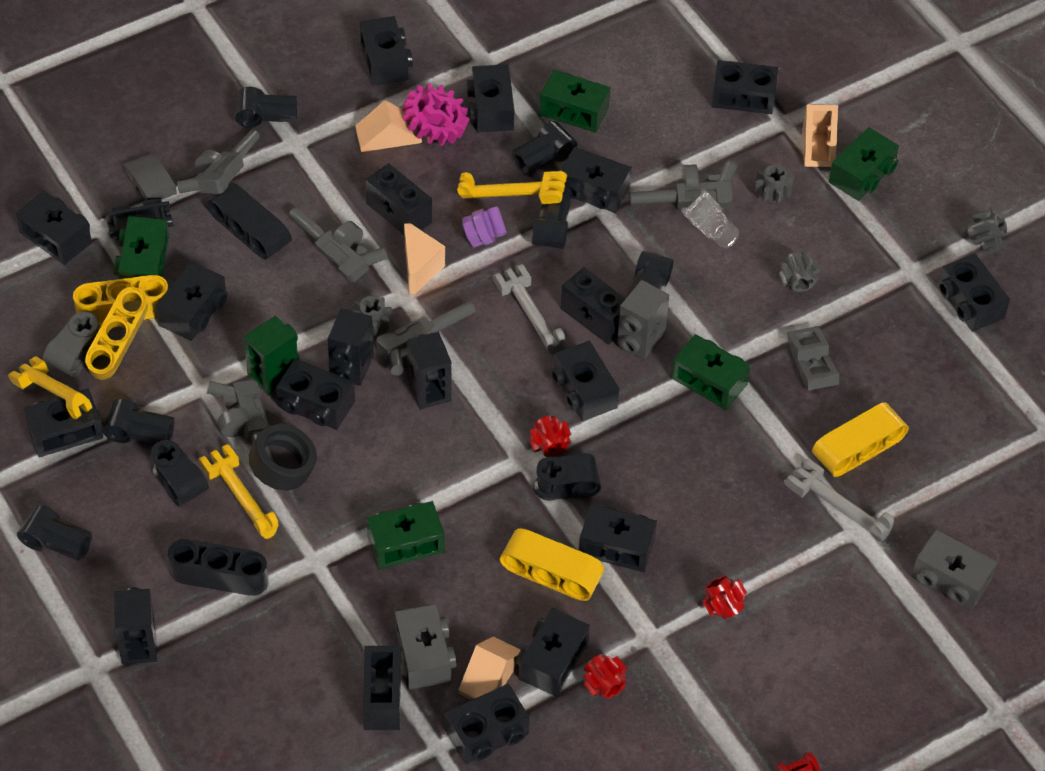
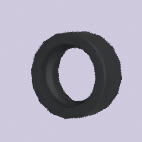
(273, 474)

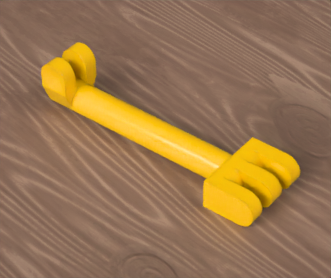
(549, 190)
(37, 374)
(264, 523)

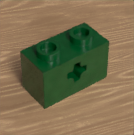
(574, 101)
(864, 164)
(143, 248)
(270, 352)
(710, 371)
(405, 534)

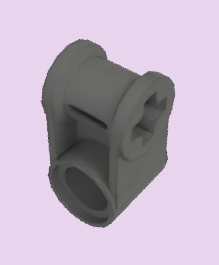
(71, 345)

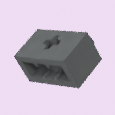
(642, 319)
(954, 569)
(423, 664)

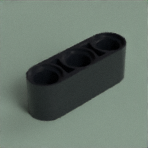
(249, 221)
(206, 556)

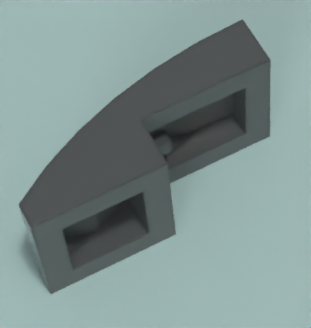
(150, 178)
(812, 358)

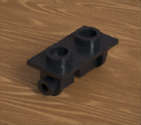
(151, 209)

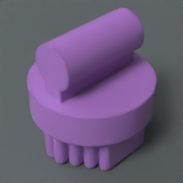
(484, 226)

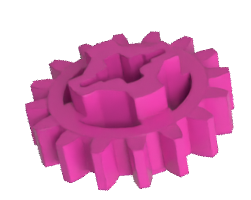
(438, 114)

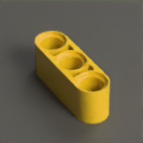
(100, 296)
(116, 317)
(860, 439)
(552, 564)

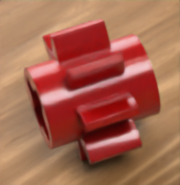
(550, 436)
(724, 597)
(605, 676)

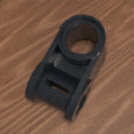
(177, 472)
(570, 475)

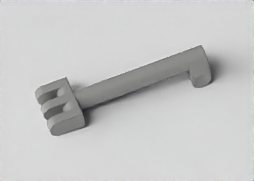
(552, 341)
(809, 478)

